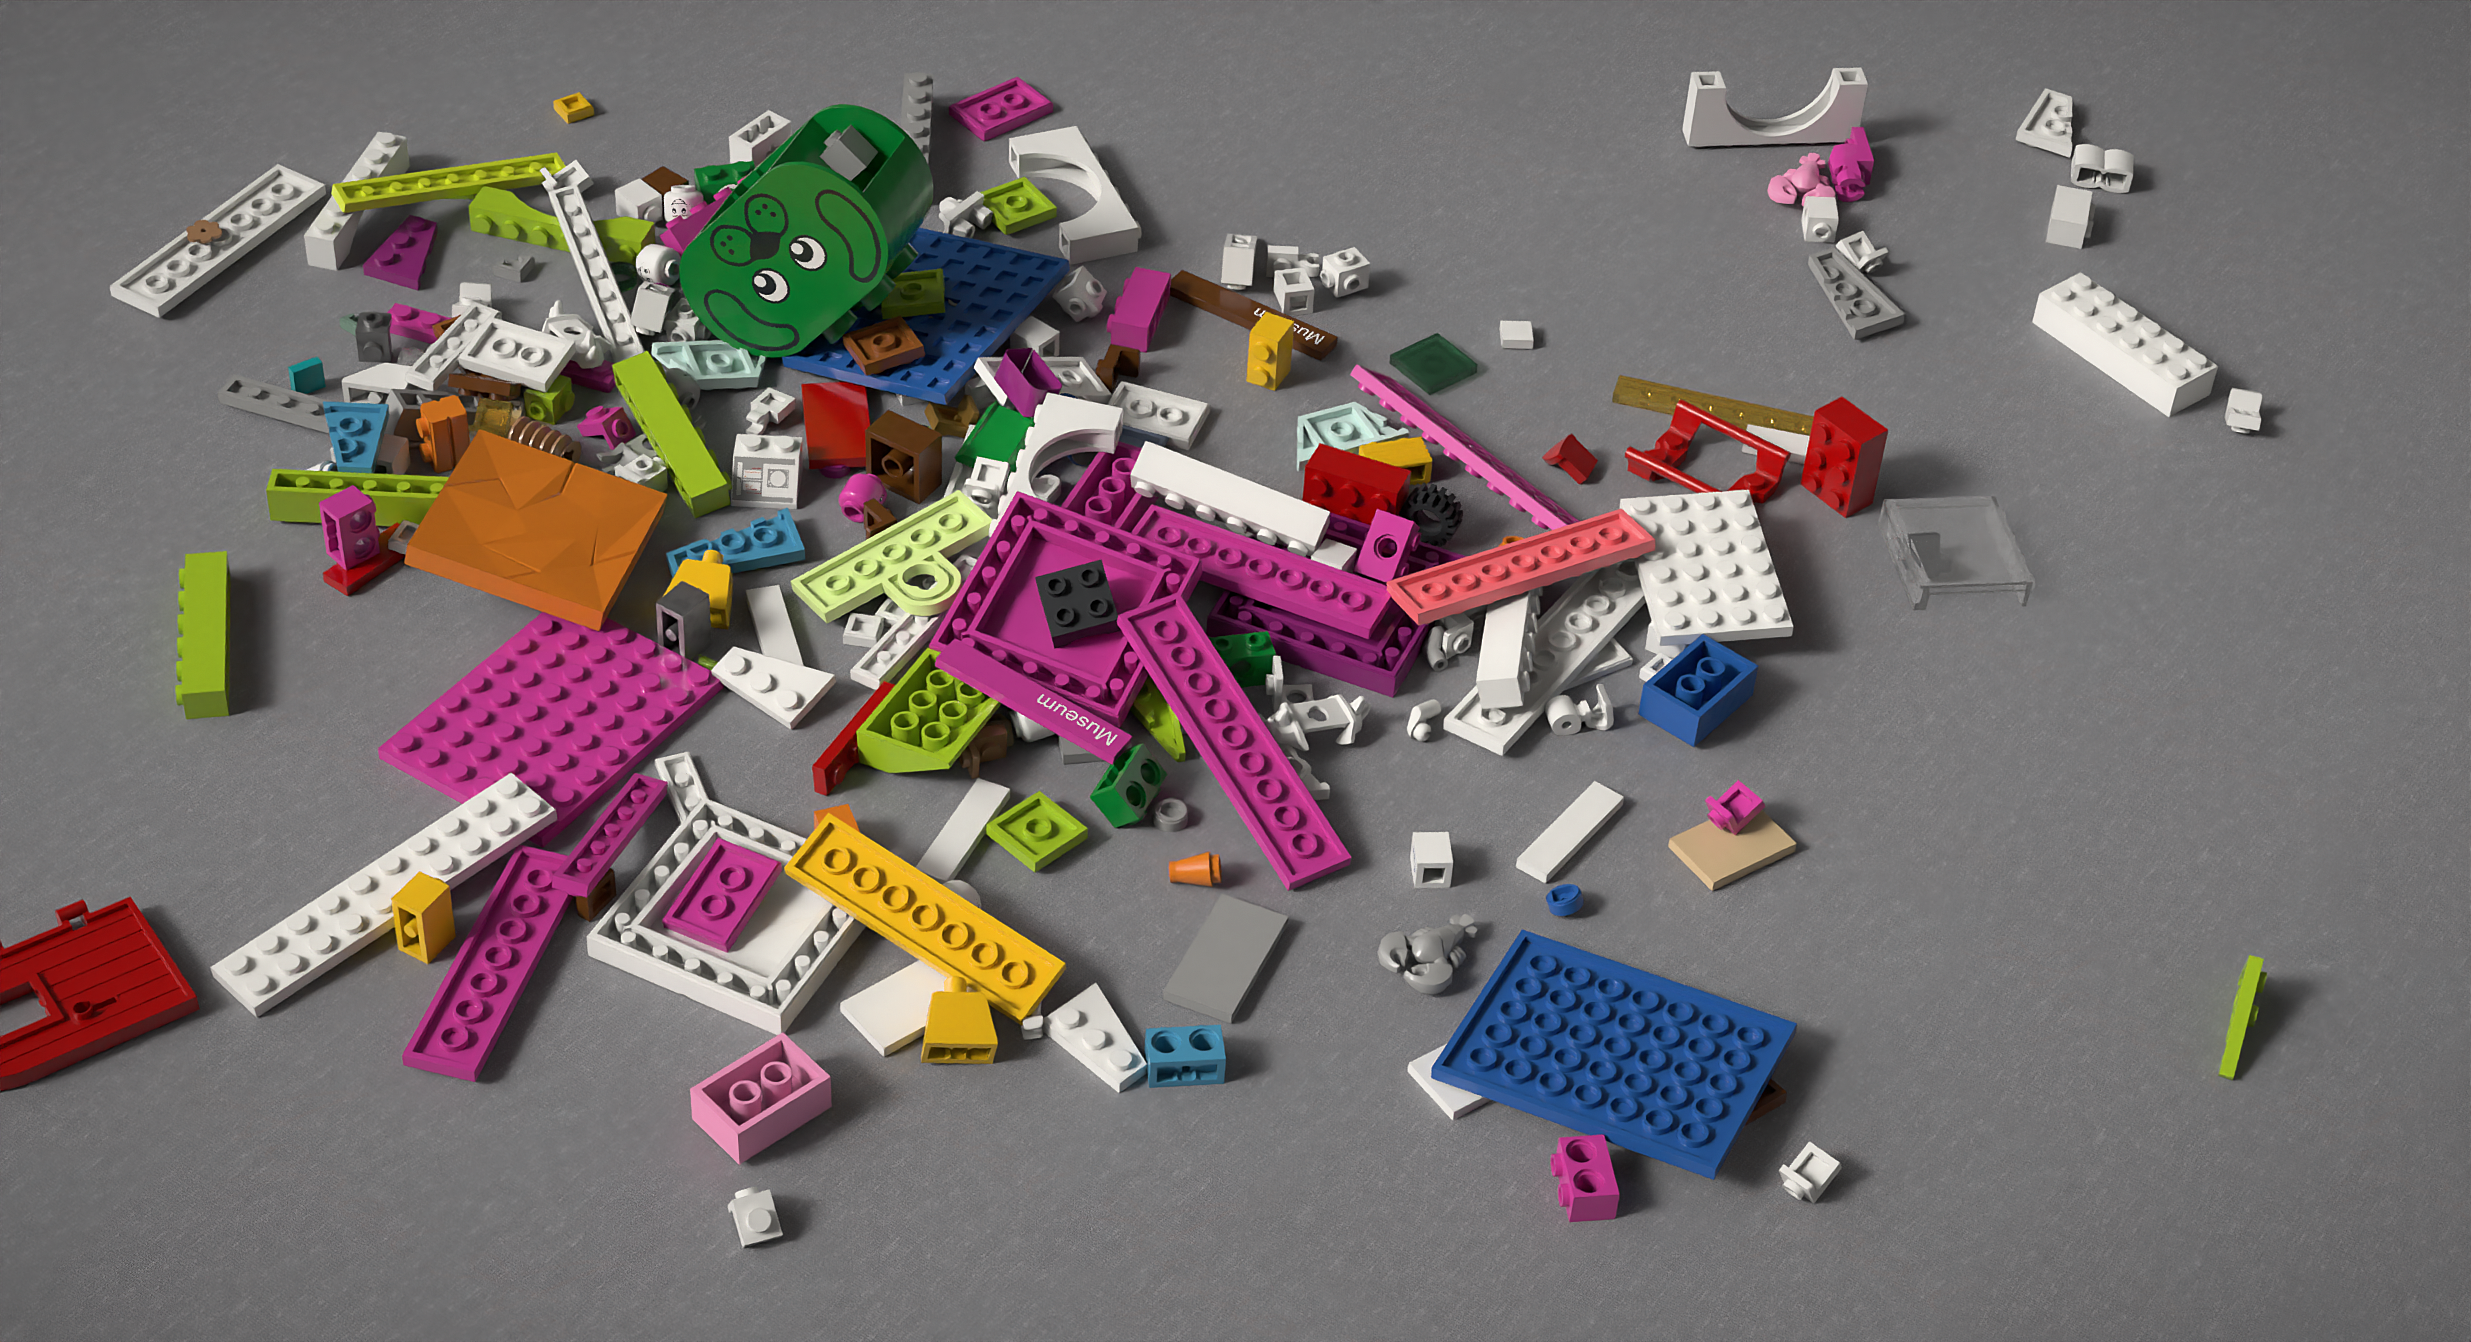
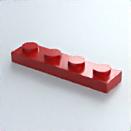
(843, 751)

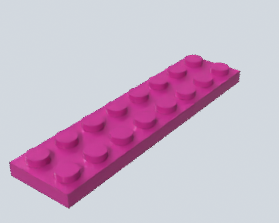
(1271, 573)
(491, 968)

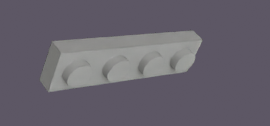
(274, 402)

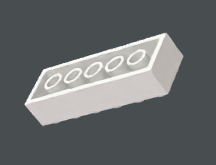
(2125, 344)

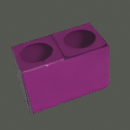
(1027, 387)

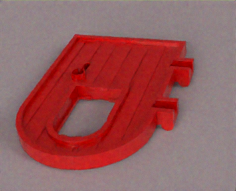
(95, 988)

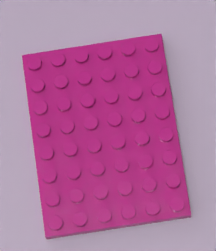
(555, 710)

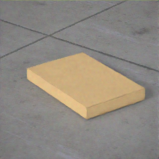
(1724, 857)

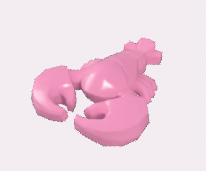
(1801, 182)

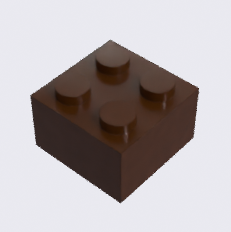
(904, 456)

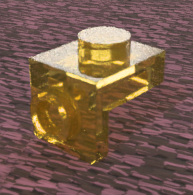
(492, 417)

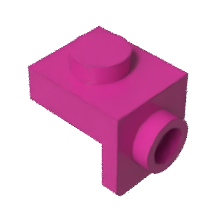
(608, 422)
(1734, 808)

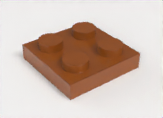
(883, 345)

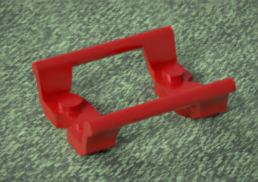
(1673, 447)

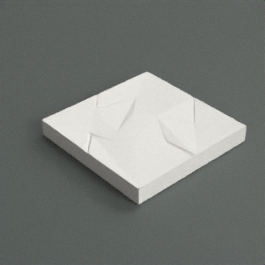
(776, 958)

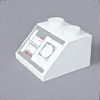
(766, 471)

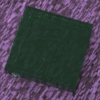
(1433, 363)

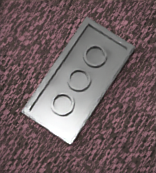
(1225, 958)

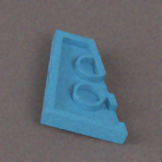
(356, 434)

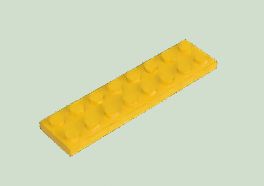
(925, 918)

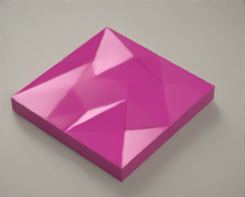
(1006, 620)

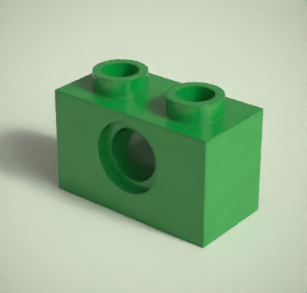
(1247, 656)

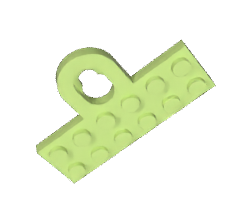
(895, 556)

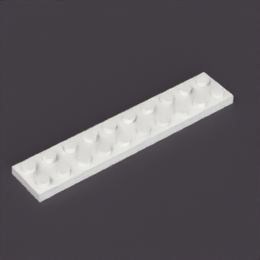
(1564, 645)
(361, 906)

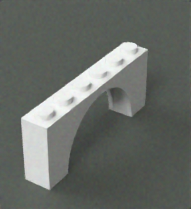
(1827, 119)
(1066, 156)
(1061, 429)

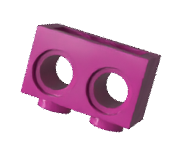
(350, 527)
(1585, 1178)

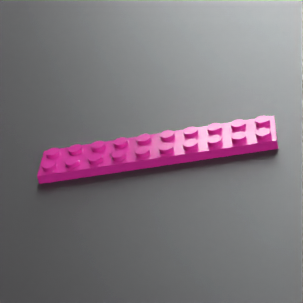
(1462, 447)
(1234, 741)

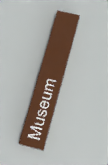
(1247, 312)

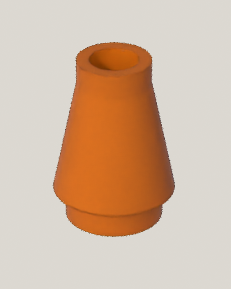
(1197, 870)

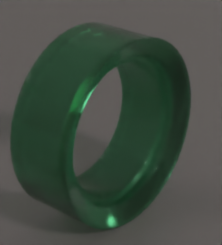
(626, 269)

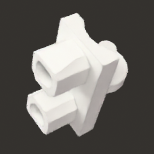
(960, 215)

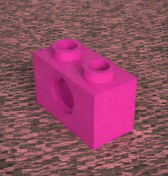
(1384, 530)

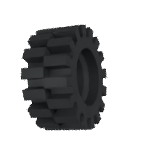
(1441, 506)

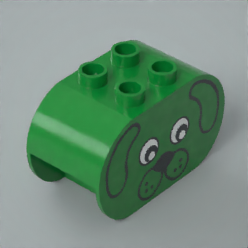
(806, 242)

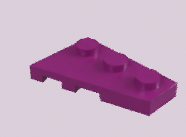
(404, 253)

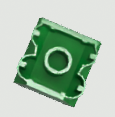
(996, 437)

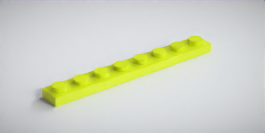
(444, 182)

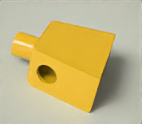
(713, 579)
(958, 1026)

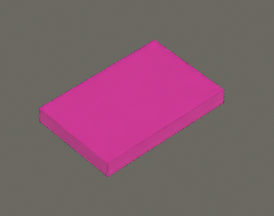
(1000, 109)
(722, 895)

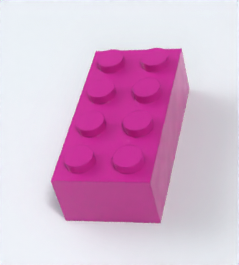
(1107, 492)

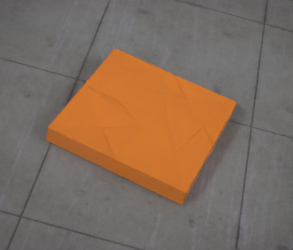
(536, 529)

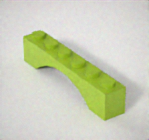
(505, 216)

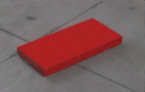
(835, 423)

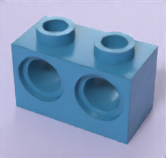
(1185, 1056)

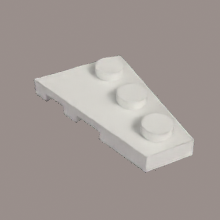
(772, 684)

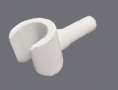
(1033, 1025)

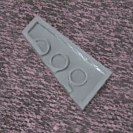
(1853, 296)

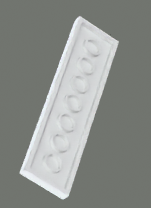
(245, 222)

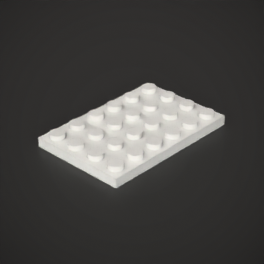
(1708, 569)

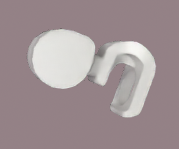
(1566, 716)

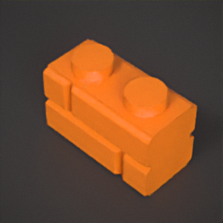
(444, 432)

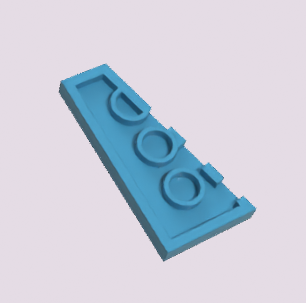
(755, 547)

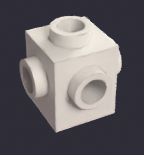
(1345, 272)
(1080, 294)
(684, 325)

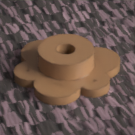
(203, 231)

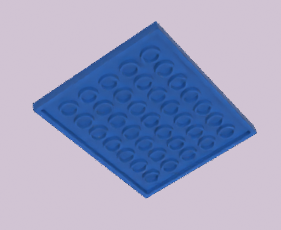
(1616, 1053)

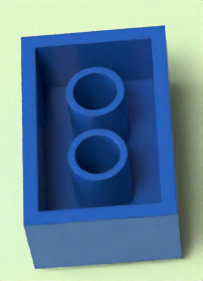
(1698, 690)

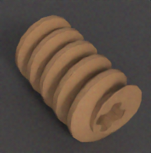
(545, 439)

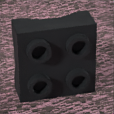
(1077, 603)

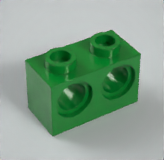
(1129, 786)

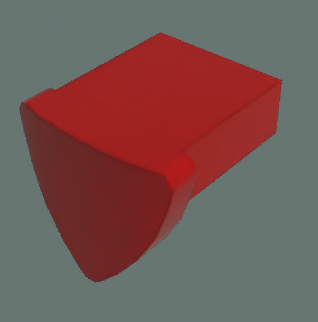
(1572, 458)

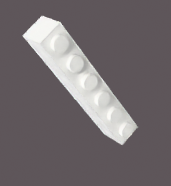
(1229, 499)
(1508, 650)

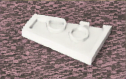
(2049, 124)
(1096, 1038)

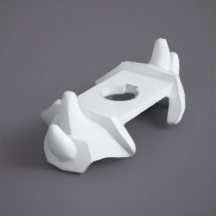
(589, 348)
(1293, 722)

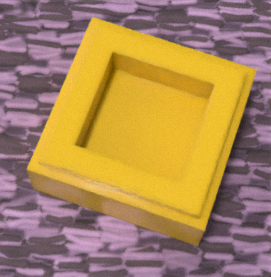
(573, 107)

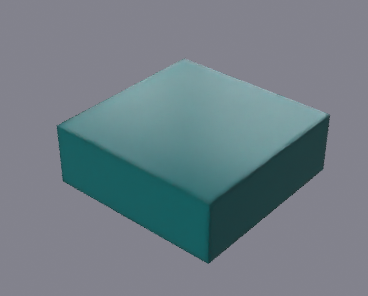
(307, 376)

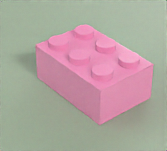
(761, 1098)

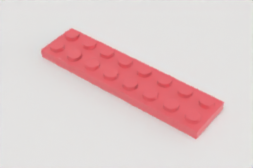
(1520, 566)

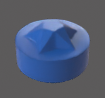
(1565, 900)

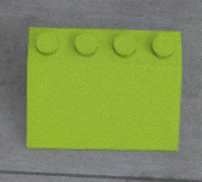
(923, 720)

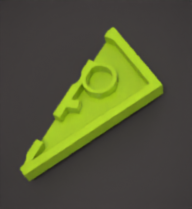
(1159, 719)
(2243, 1013)

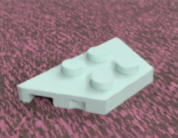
(712, 363)
(1342, 428)

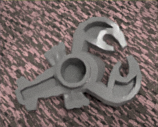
(1430, 948)

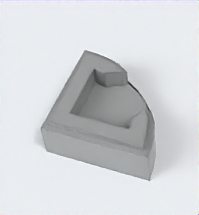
(515, 269)

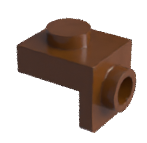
(1117, 362)
(877, 518)

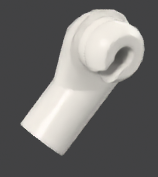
(1419, 715)

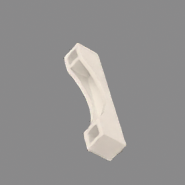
(332, 232)

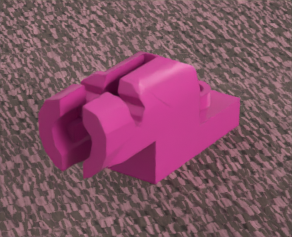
(1851, 166)

